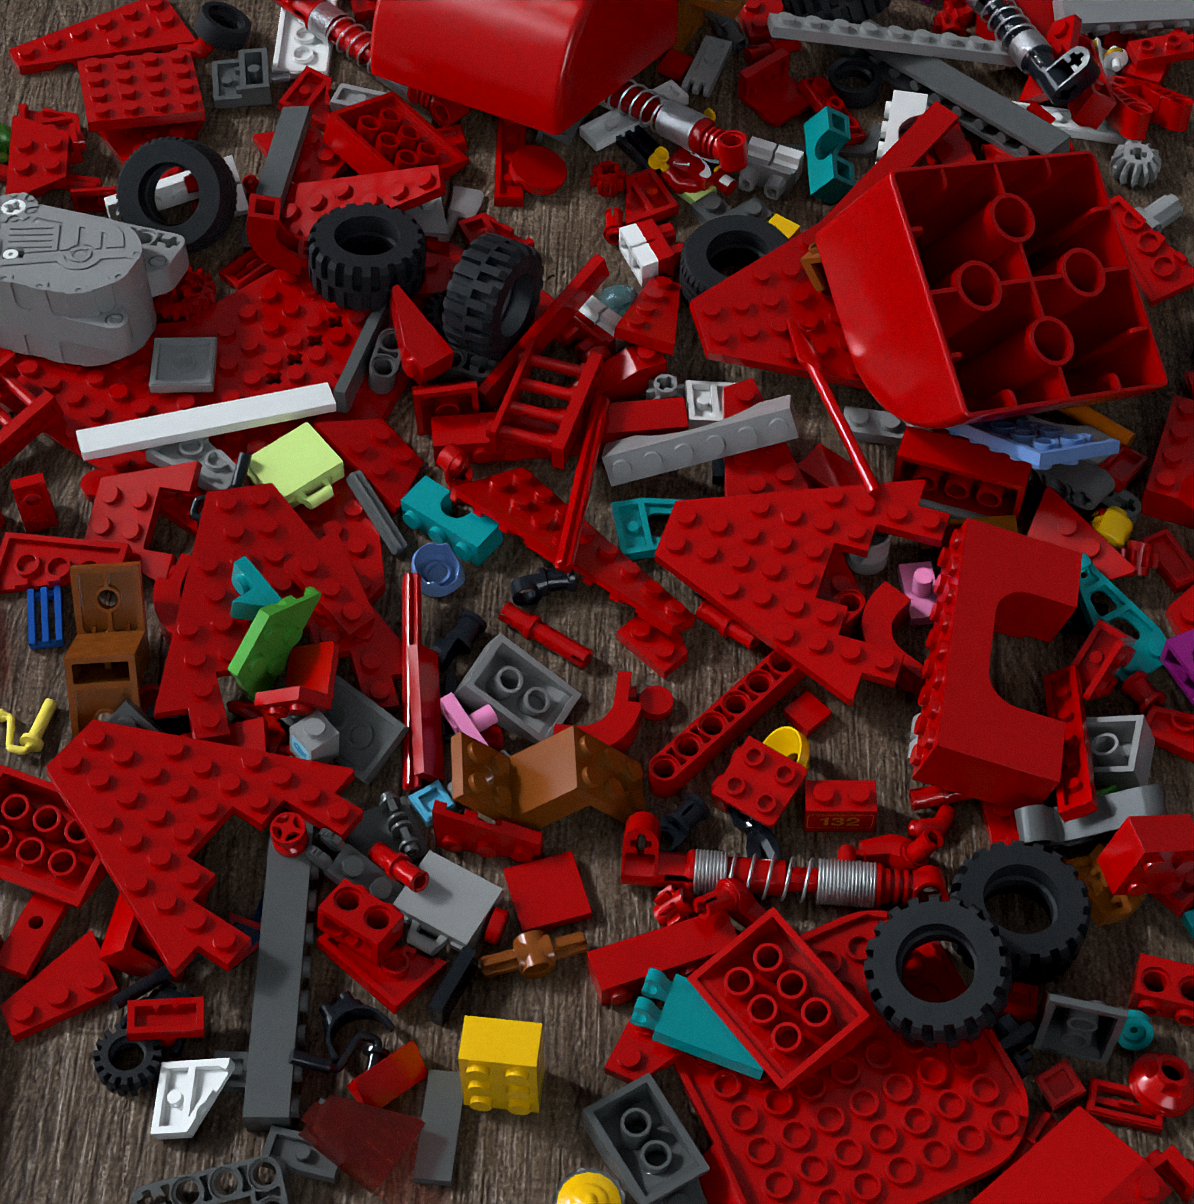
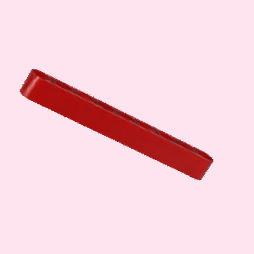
(738, 698)

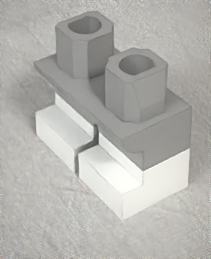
(771, 168)

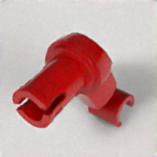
(895, 850)
(733, 897)

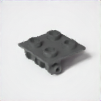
(391, 824)

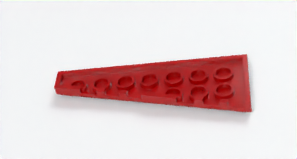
(537, 515)

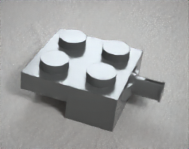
(245, 79)

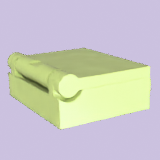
(298, 466)

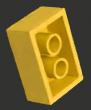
(501, 1064)

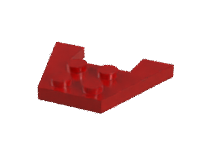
(129, 508)

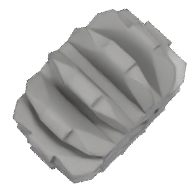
(1135, 164)

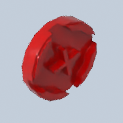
(538, 169)

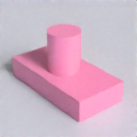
(918, 584)
(468, 724)

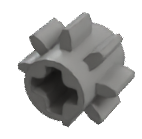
(664, 387)

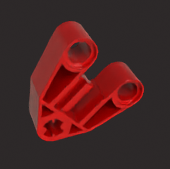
(1145, 102)

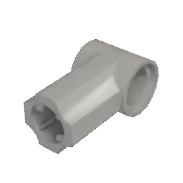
(1161, 212)

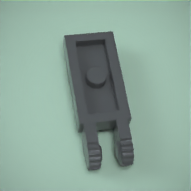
(352, 866)

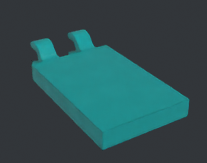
(690, 1024)

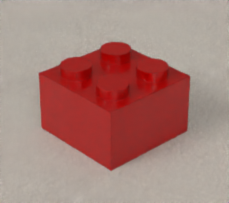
(1149, 855)

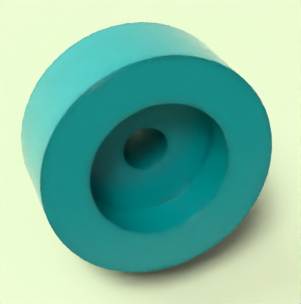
(1137, 1031)

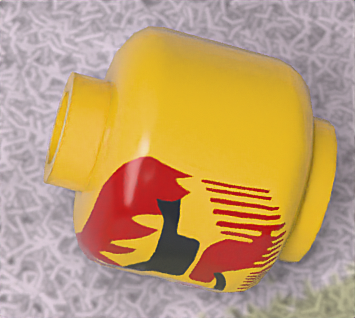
(1112, 525)

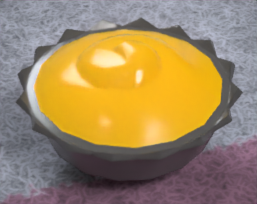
(589, 1187)

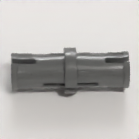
(727, 28)

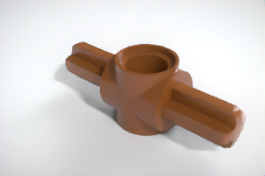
(533, 954)

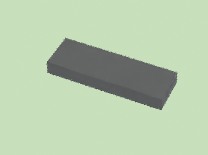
(440, 1134)

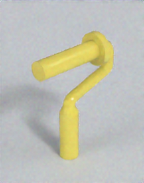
(33, 740)

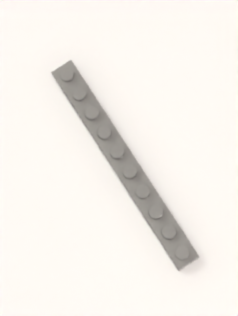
(888, 39)

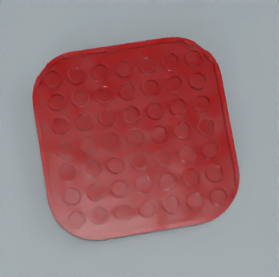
(884, 1117)

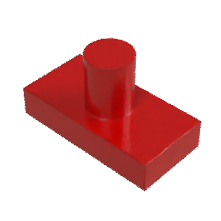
(166, 1019)

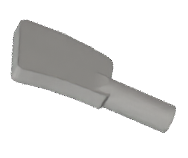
(464, 204)

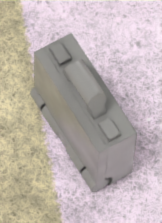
(451, 907)

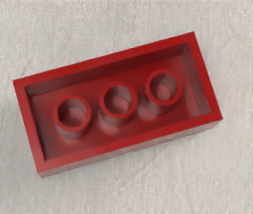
(962, 473)

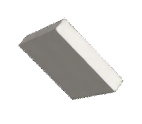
(183, 365)

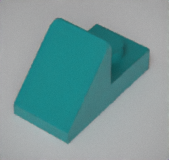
(253, 589)

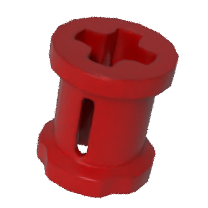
(1142, 692)

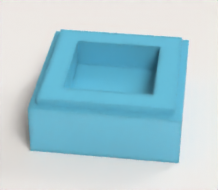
(423, 801)

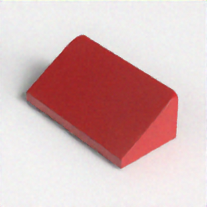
(91, 198)
(389, 1077)
(721, 1183)

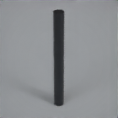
(151, 981)

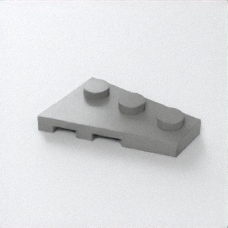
(216, 465)

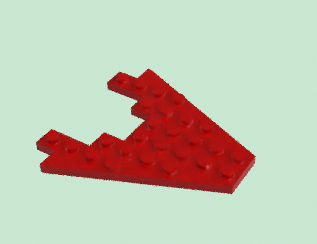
(747, 315)
(769, 555)
(205, 637)
(160, 797)

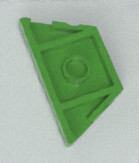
(270, 641)

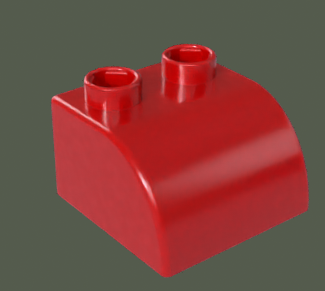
(521, 57)
(989, 291)

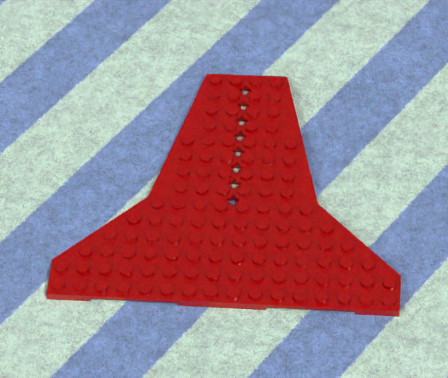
(257, 339)

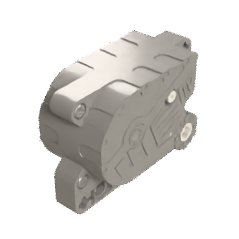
(80, 282)

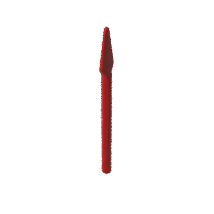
(809, 359)

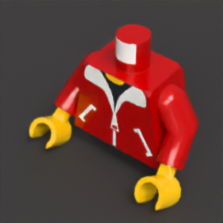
(690, 170)

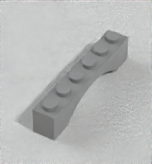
(751, 429)

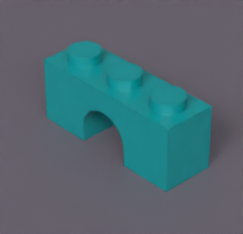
(824, 137)
(469, 536)

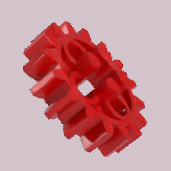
(189, 296)

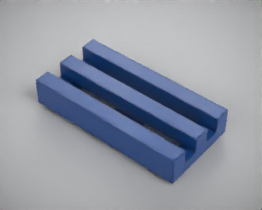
(44, 596)

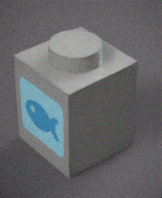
(314, 738)

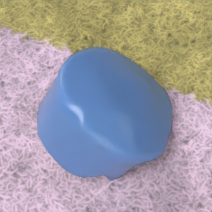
(439, 569)

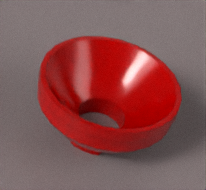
(1156, 1090)

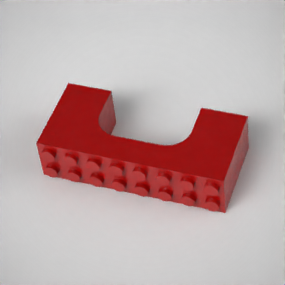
(966, 731)

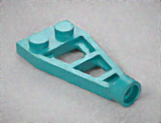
(633, 527)
(1151, 638)

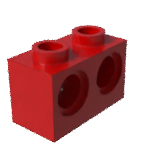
(356, 926)
(1171, 980)

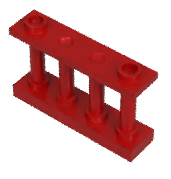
(31, 421)
(568, 421)

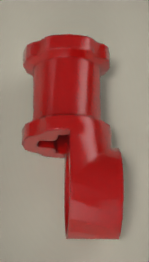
(456, 467)

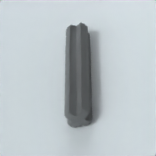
(377, 512)

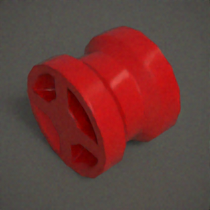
(284, 826)

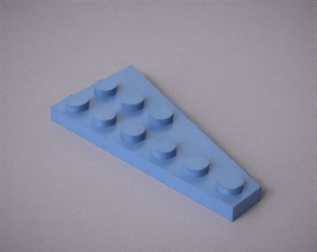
(1036, 442)

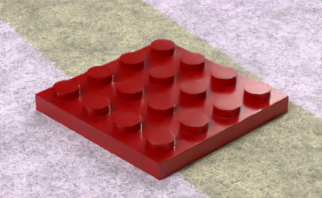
(140, 90)

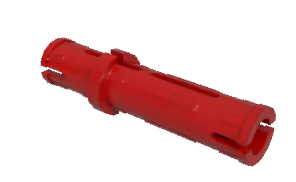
(535, 629)

